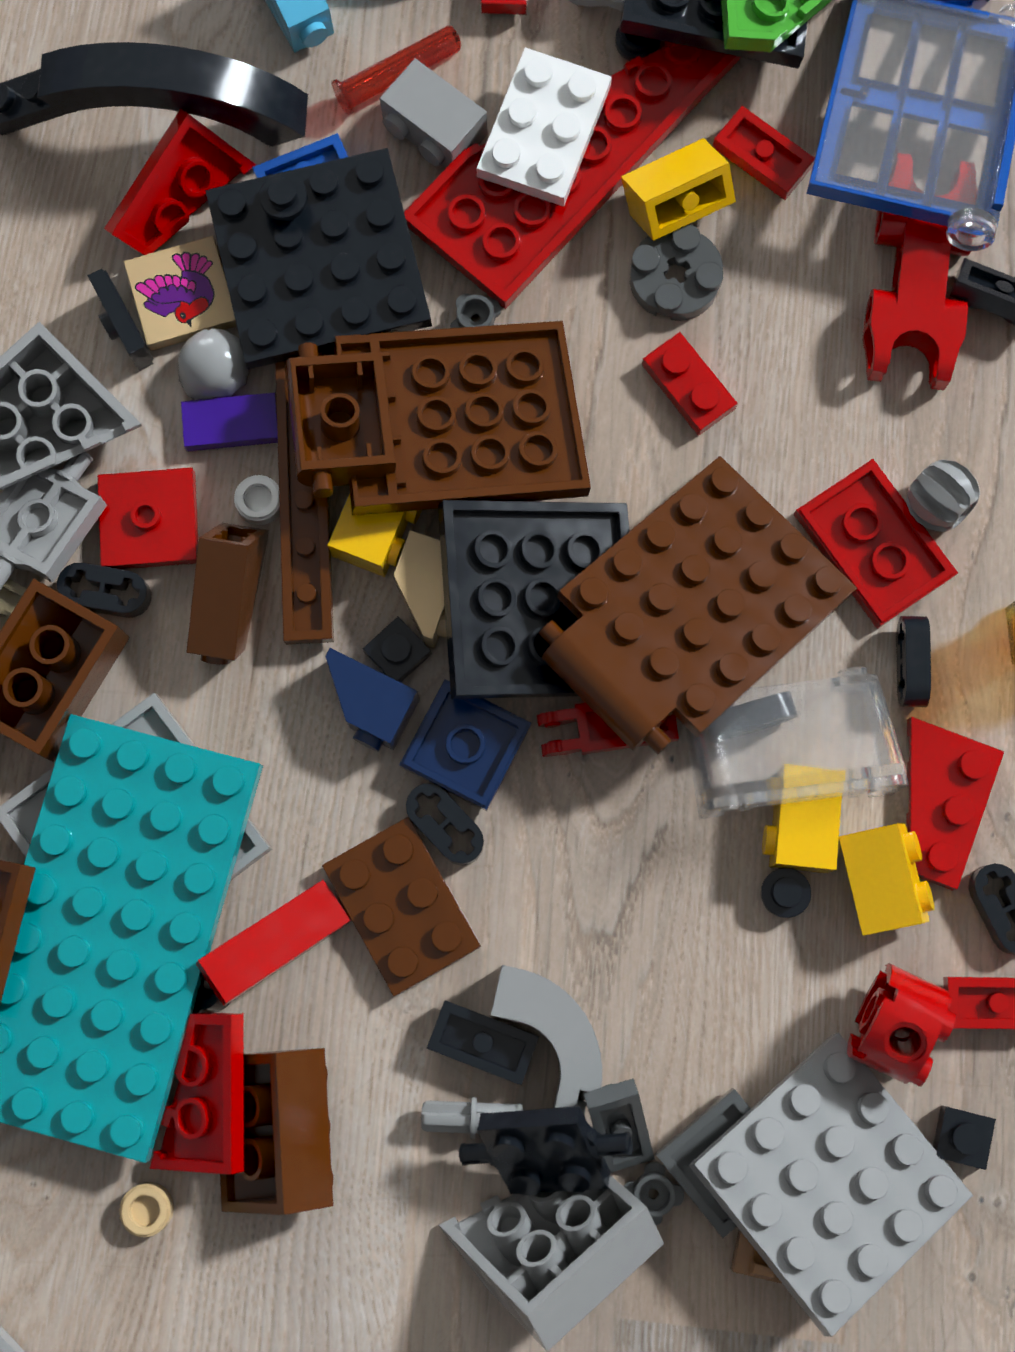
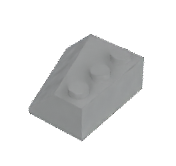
(51, 408)
(555, 1252)

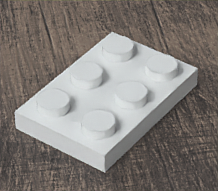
(544, 126)

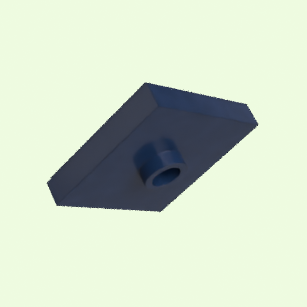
(465, 746)

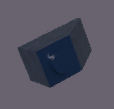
(371, 701)

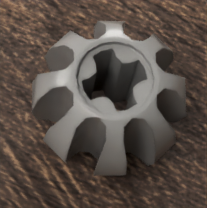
(943, 495)

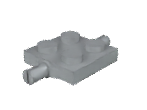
(46, 520)

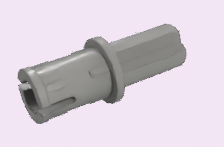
(459, 1116)

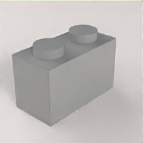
(432, 115)

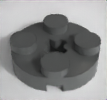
(669, 297)

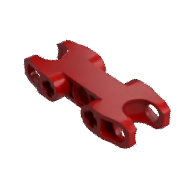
(917, 305)

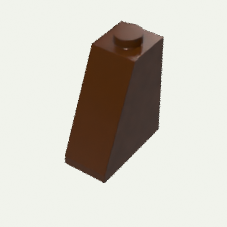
(225, 591)

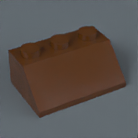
(51, 666)
(283, 1136)

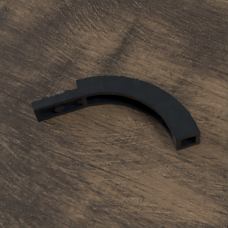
(155, 78)

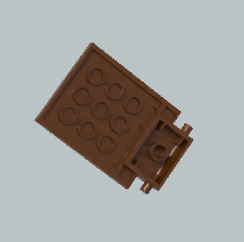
(439, 417)
(691, 609)

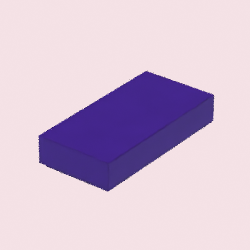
(229, 422)

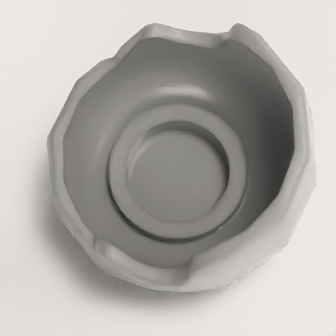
(212, 365)

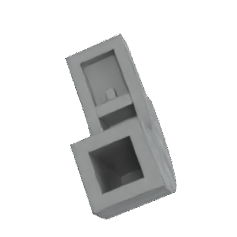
(552, 1011)

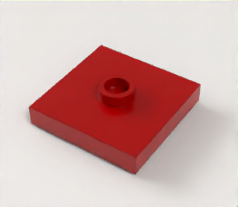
(148, 518)

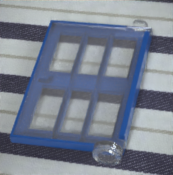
(922, 116)

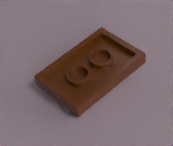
(401, 906)

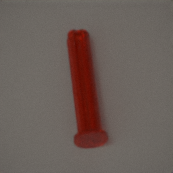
(383, 73)

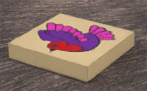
(180, 292)

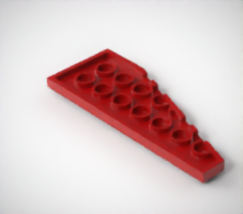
(509, 236)

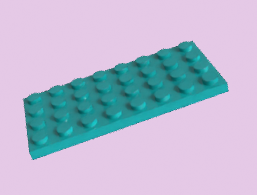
(117, 915)

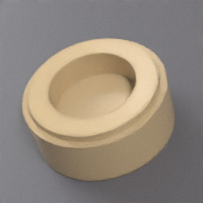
(146, 1209)

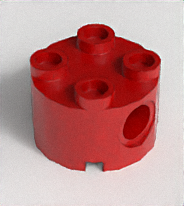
(901, 1025)

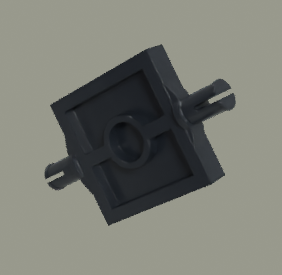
(545, 1150)

